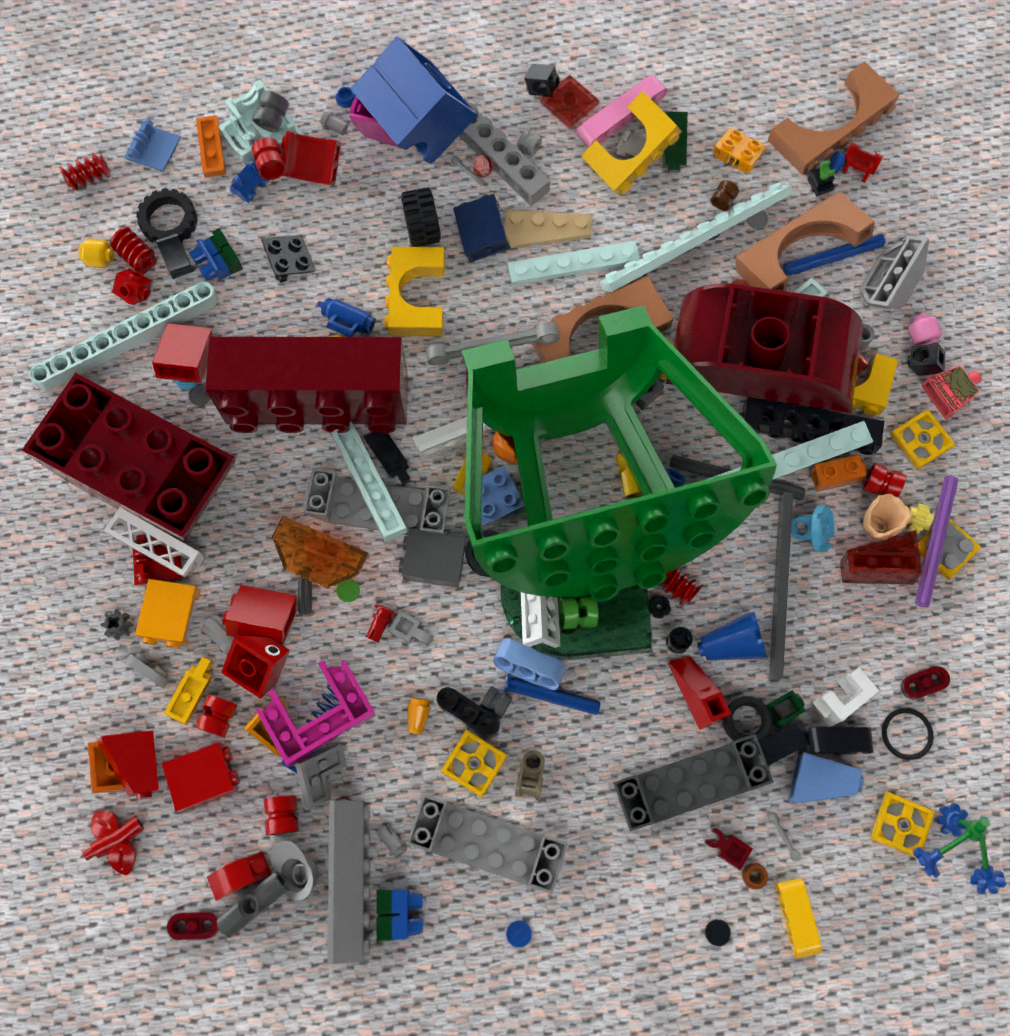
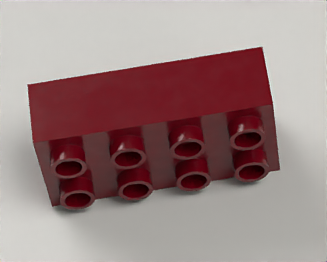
(308, 382)

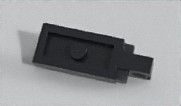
(388, 455)

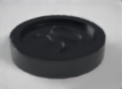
(717, 932)

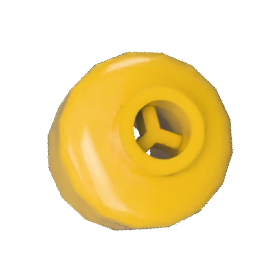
(96, 253)

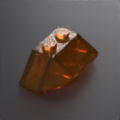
(316, 555)

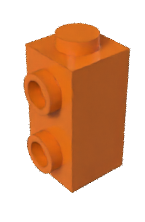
(838, 473)

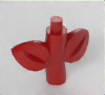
(114, 840)

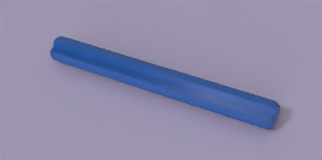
(832, 255)

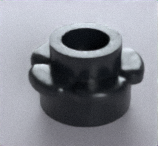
(663, 602)

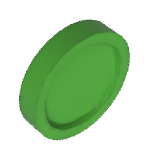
(348, 590)

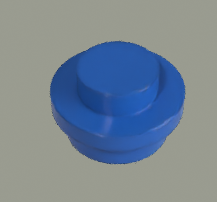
(345, 97)

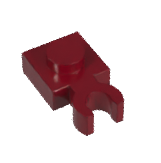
(731, 850)

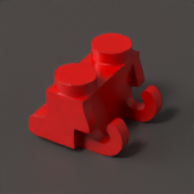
(861, 160)

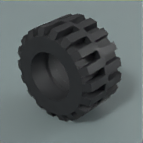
(421, 217)

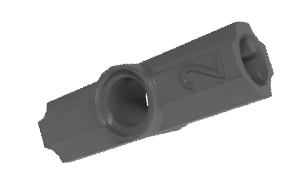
(243, 913)

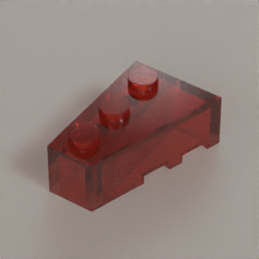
(883, 562)

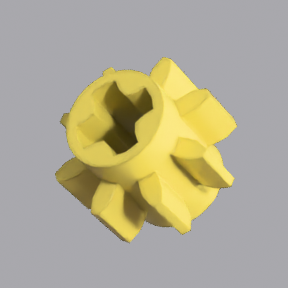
(920, 519)

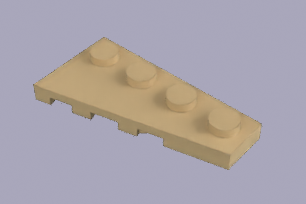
(539, 227)

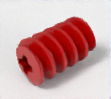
(85, 171)
(133, 250)
(680, 586)

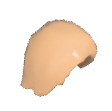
(886, 517)

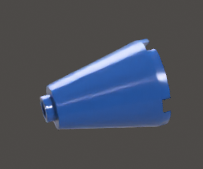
(734, 640)

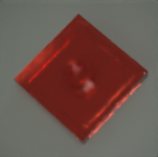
(570, 102)

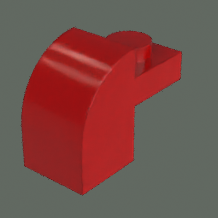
(238, 875)

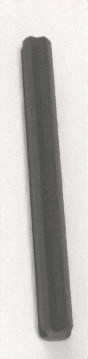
(712, 470)

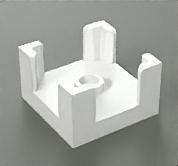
(858, 690)

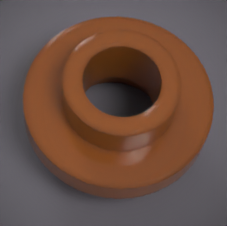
(763, 876)

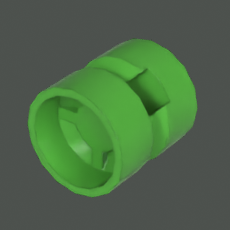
(570, 615)

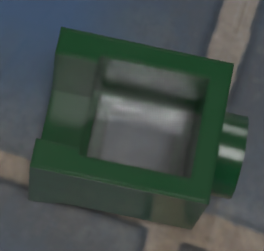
(786, 708)

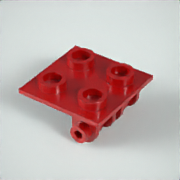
(147, 568)

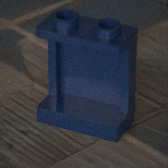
(481, 228)

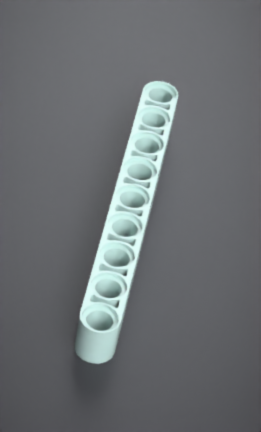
(114, 335)

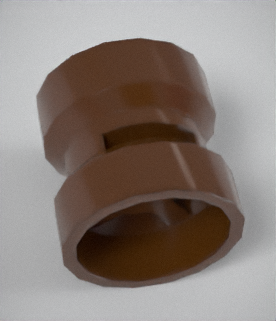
(726, 193)

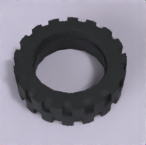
(162, 198)

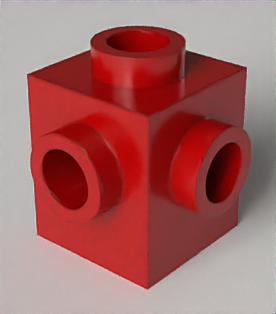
(131, 286)

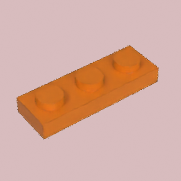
(210, 146)

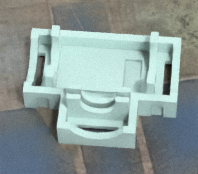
(243, 127)

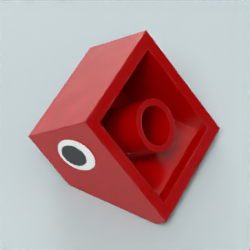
(255, 663)

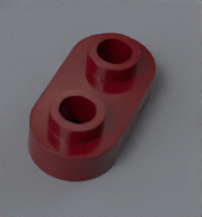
(924, 682)
(194, 926)

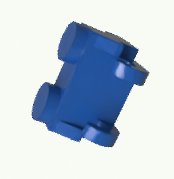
(247, 182)

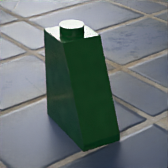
(676, 155)

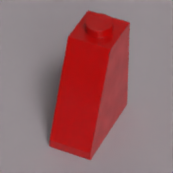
(132, 761)

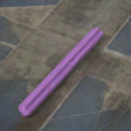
(936, 541)

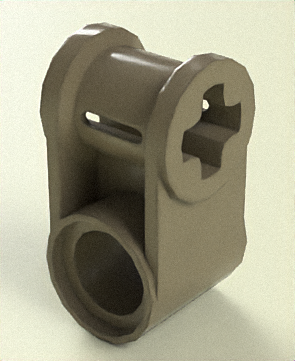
(530, 777)

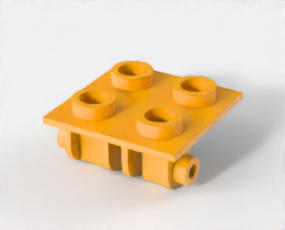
(740, 148)

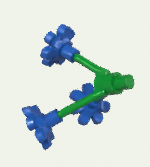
(953, 821)

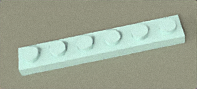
(572, 262)
(369, 484)

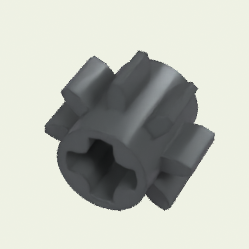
(122, 621)

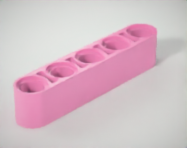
(616, 114)

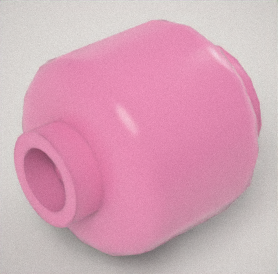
(925, 330)

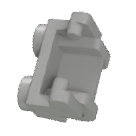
(630, 145)

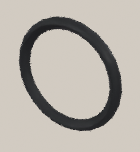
(926, 722)

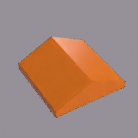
(101, 774)

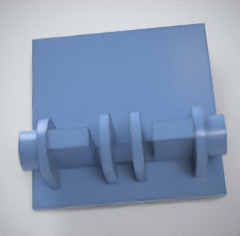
(152, 146)
(499, 496)

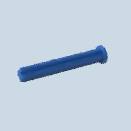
(556, 697)

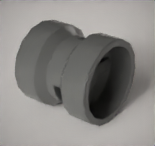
(495, 702)

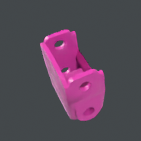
(367, 123)

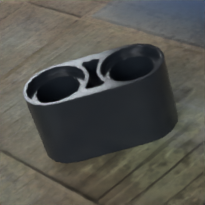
(174, 255)

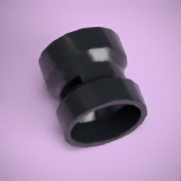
(683, 640)

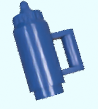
(346, 318)

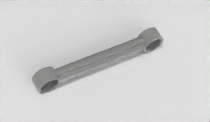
(543, 333)

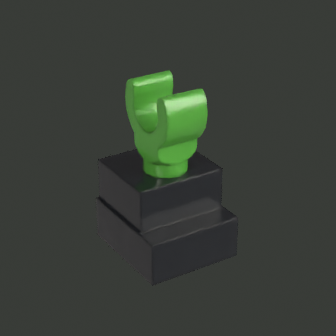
(822, 179)

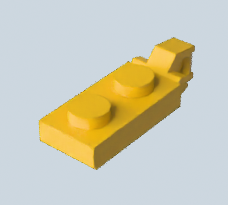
(190, 692)

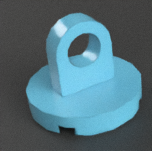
(819, 525)

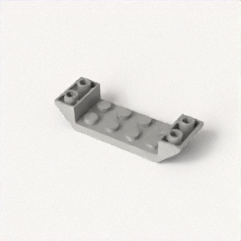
(341, 503)
(487, 844)

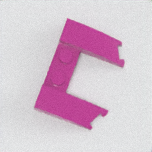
(300, 742)

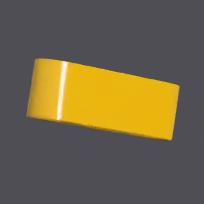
(800, 918)

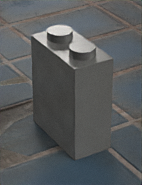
(433, 558)

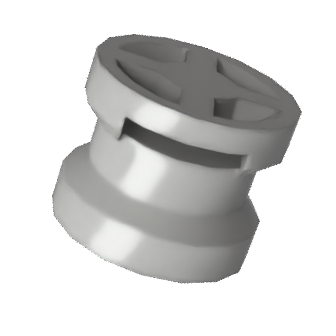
(529, 143)

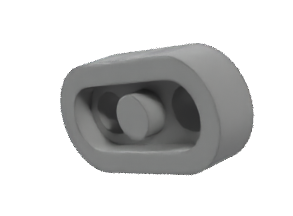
(140, 663)

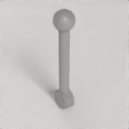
(455, 160)
(794, 855)

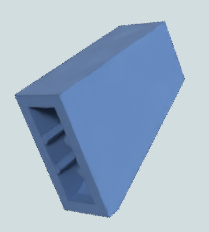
(823, 779)

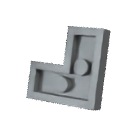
(313, 772)

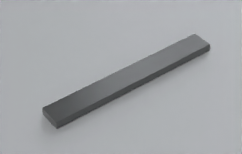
(781, 587)

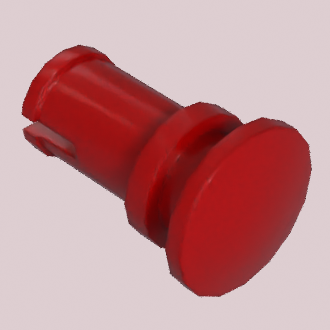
(379, 622)

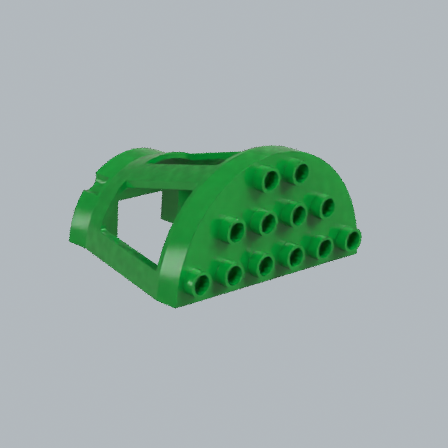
(622, 541)

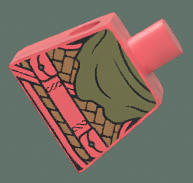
(951, 389)

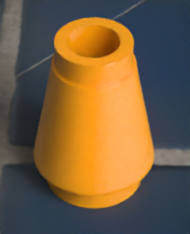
(418, 713)

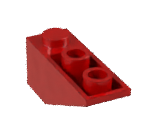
(699, 693)

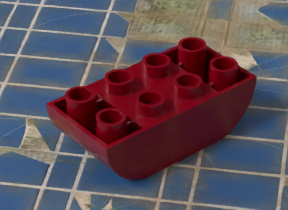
(772, 344)
(129, 457)

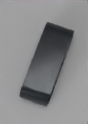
(461, 702)
(840, 740)
(784, 742)

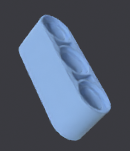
(529, 664)

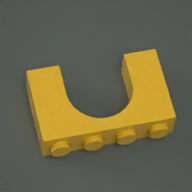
(660, 134)
(405, 265)
(874, 393)

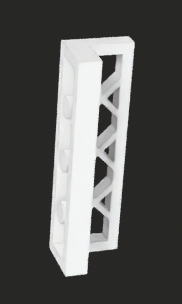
(444, 438)
(158, 536)
(537, 620)

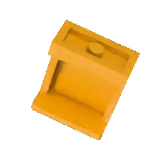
(166, 613)

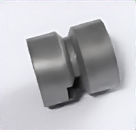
(272, 109)

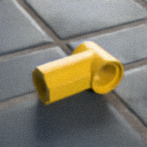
(629, 485)

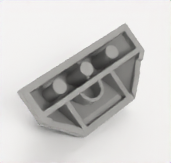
(896, 273)

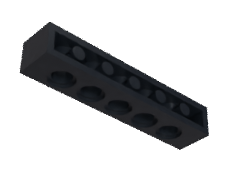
(800, 417)

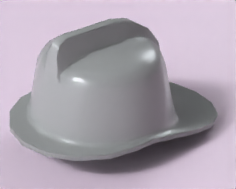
(298, 870)

